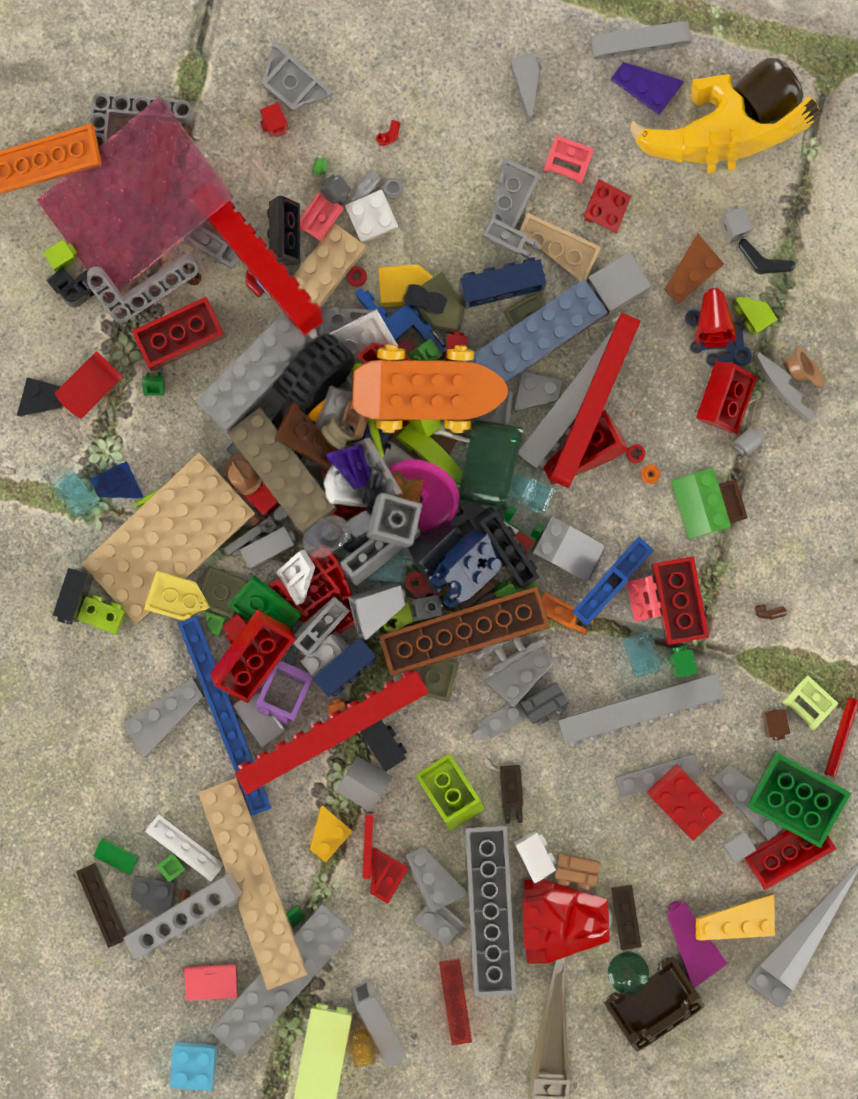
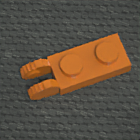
(561, 612)

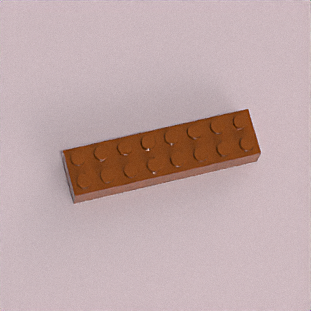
(464, 631)

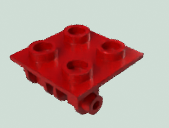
(607, 206)

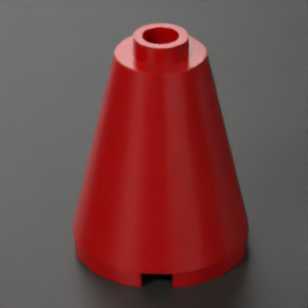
(715, 321)

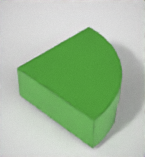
(215, 623)

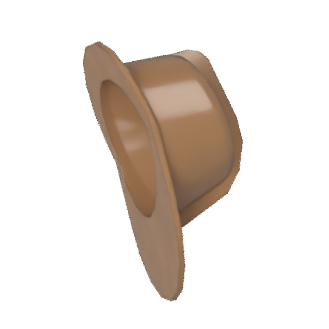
(803, 368)
(241, 475)

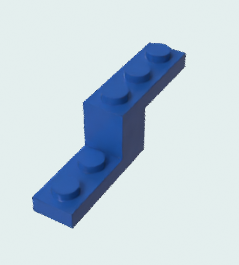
(400, 321)
(612, 581)

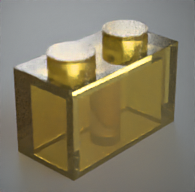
(362, 1048)

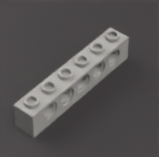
(138, 939)

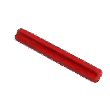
(841, 737)

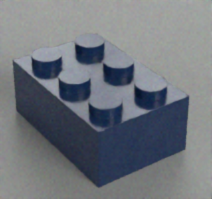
(345, 668)

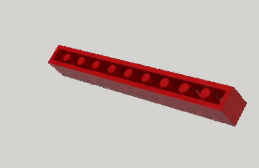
(266, 269)
(332, 732)

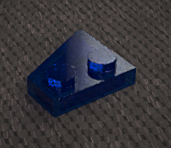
(117, 483)

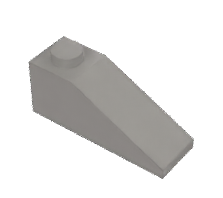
(526, 75)
(319, 626)

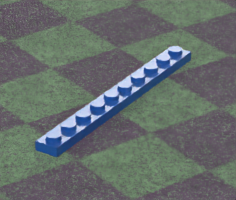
(221, 708)

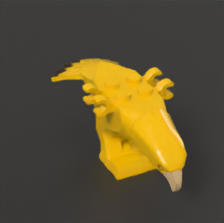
(725, 132)

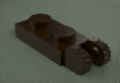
(511, 791)

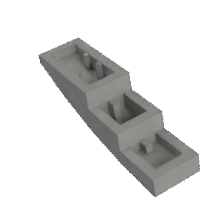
(779, 381)

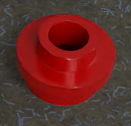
(357, 270)

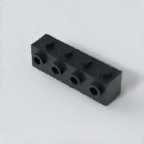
(512, 553)

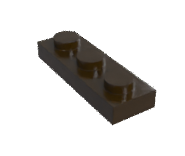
(626, 917)

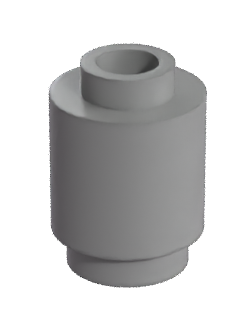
(748, 441)

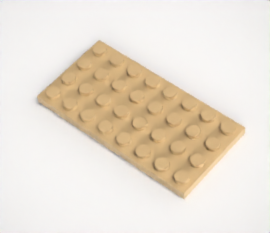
(169, 535)

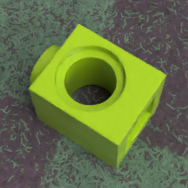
(60, 255)

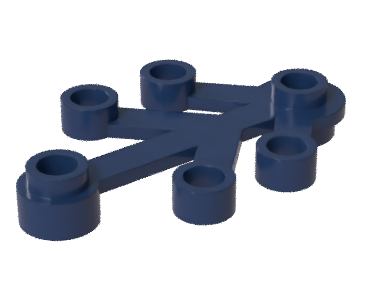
(734, 350)

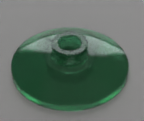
(617, 969)

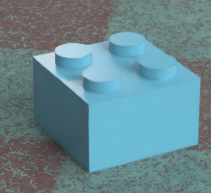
(193, 1066)

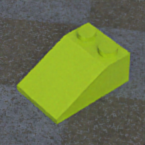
(450, 792)

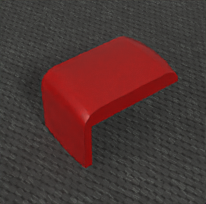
(88, 385)

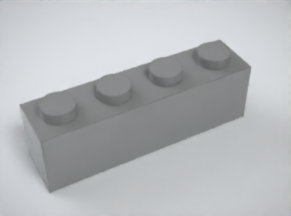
(370, 558)

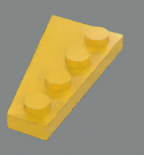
(745, 920)

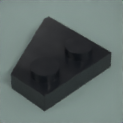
(38, 398)

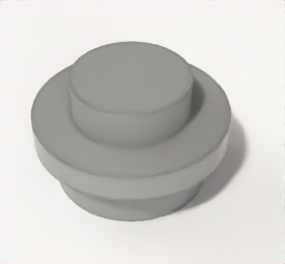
(393, 188)

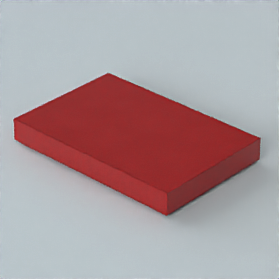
(368, 845)

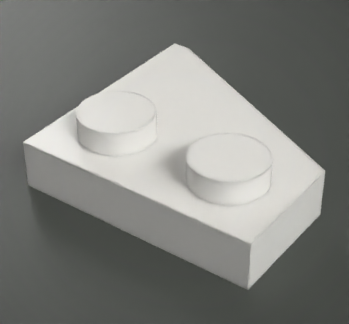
(297, 576)

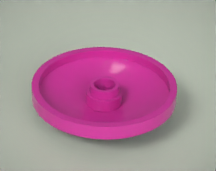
(438, 493)

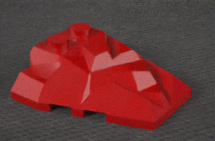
(326, 583)
(561, 921)

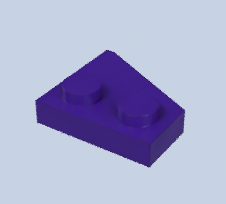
(351, 465)

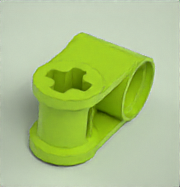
(402, 617)

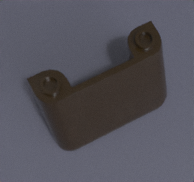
(657, 1008)

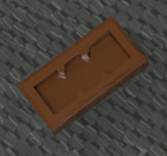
(733, 501)

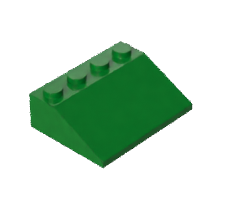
(798, 798)

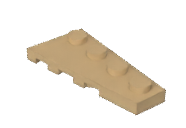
(565, 248)

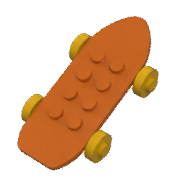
(425, 389)

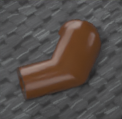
(775, 613)

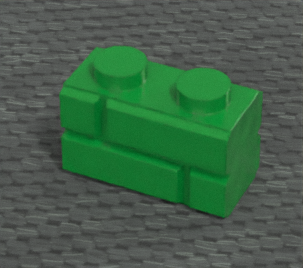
(682, 662)

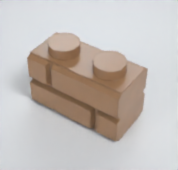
(576, 870)

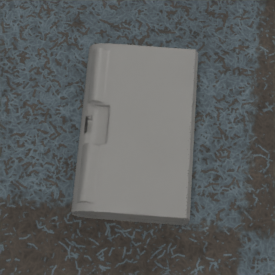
(262, 727)

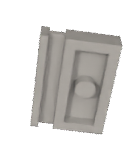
(441, 923)

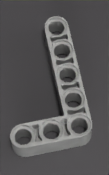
(111, 110)
(141, 290)

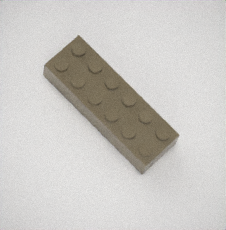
(281, 471)

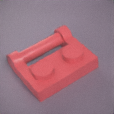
(571, 153)

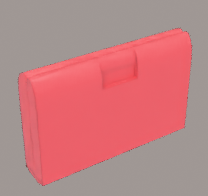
(211, 982)

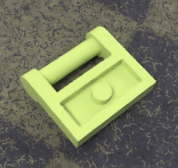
(815, 697)

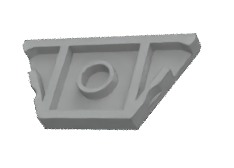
(292, 81)

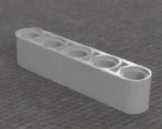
(641, 40)

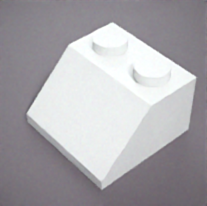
(535, 856)

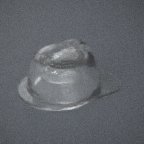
(326, 536)

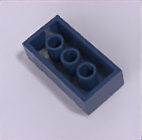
(502, 283)

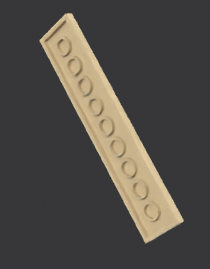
(260, 902)

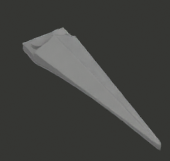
(783, 967)

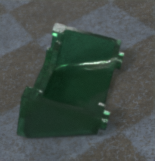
(489, 463)

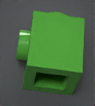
(425, 352)

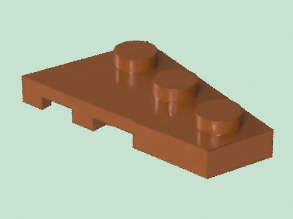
(694, 269)

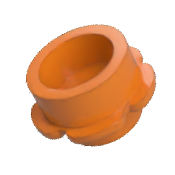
(645, 474)

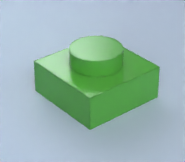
(171, 867)

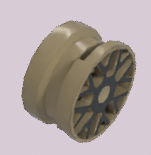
(337, 432)

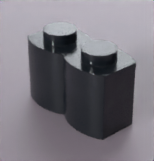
(429, 301)

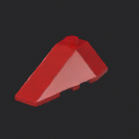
(603, 447)

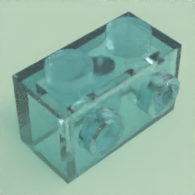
(75, 493)
(641, 654)

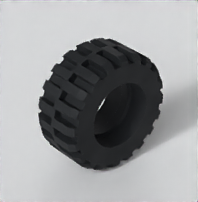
(315, 369)

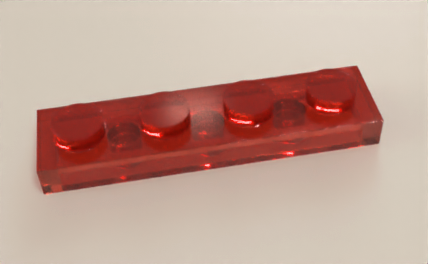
(455, 1001)

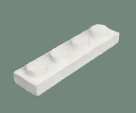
(184, 847)

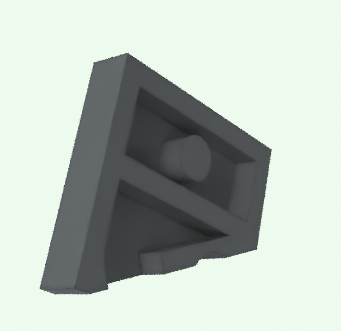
(153, 894)

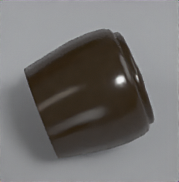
(770, 91)

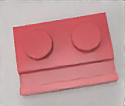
(319, 217)

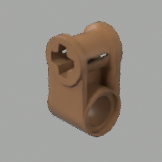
(355, 420)

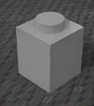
(739, 846)

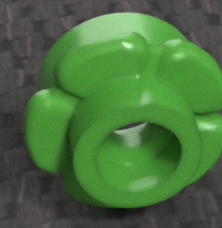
(319, 166)

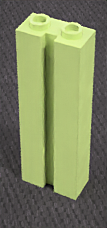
(323, 1052)

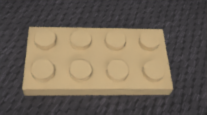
(329, 264)

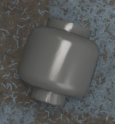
(335, 189)

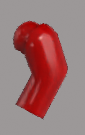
(391, 136)
(251, 283)

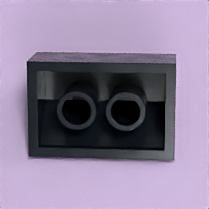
(284, 230)

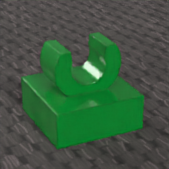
(153, 385)

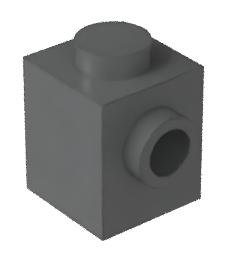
(426, 608)

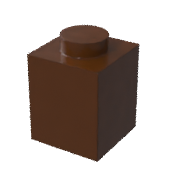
(776, 724)

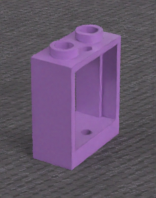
(291, 672)

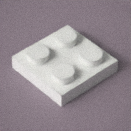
(371, 216)

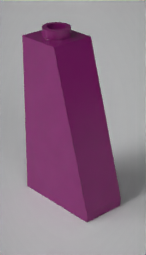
(699, 957)

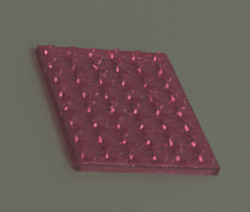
(139, 200)

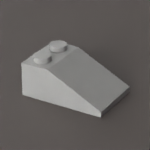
(568, 549)

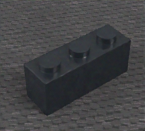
(383, 745)

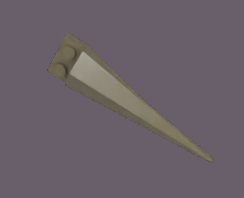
(550, 1059)

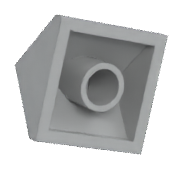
(364, 784)

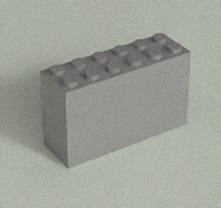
(253, 374)

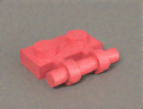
(643, 598)

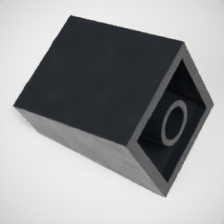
(431, 548)

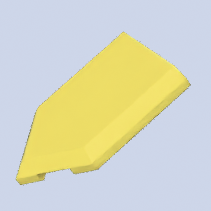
(175, 597)

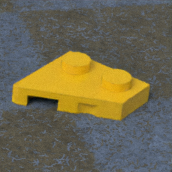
(328, 834)

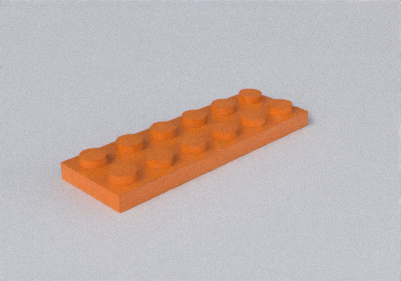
(48, 158)

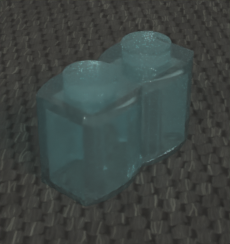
(531, 493)

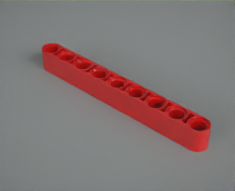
(595, 400)

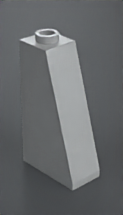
(378, 1023)

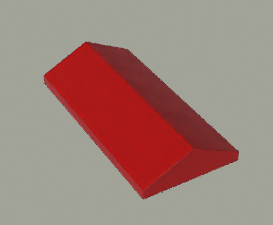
(784, 857)

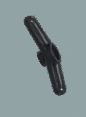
(762, 265)

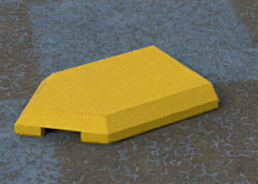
(394, 281)

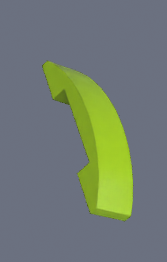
(429, 451)

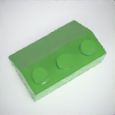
(700, 503)

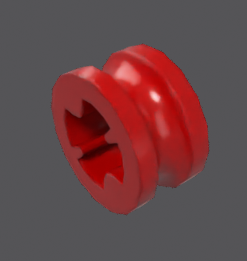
(640, 457)

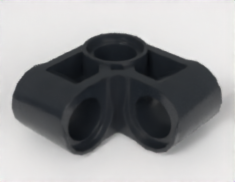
(64, 286)

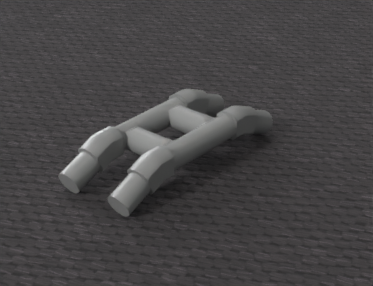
(504, 660)

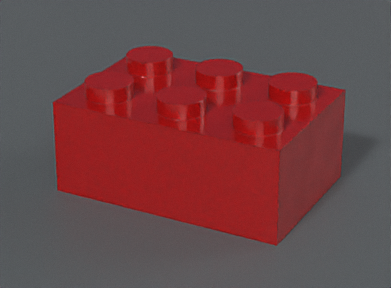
(684, 802)

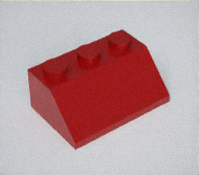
(726, 397)

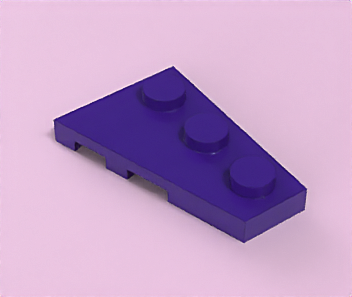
(647, 86)

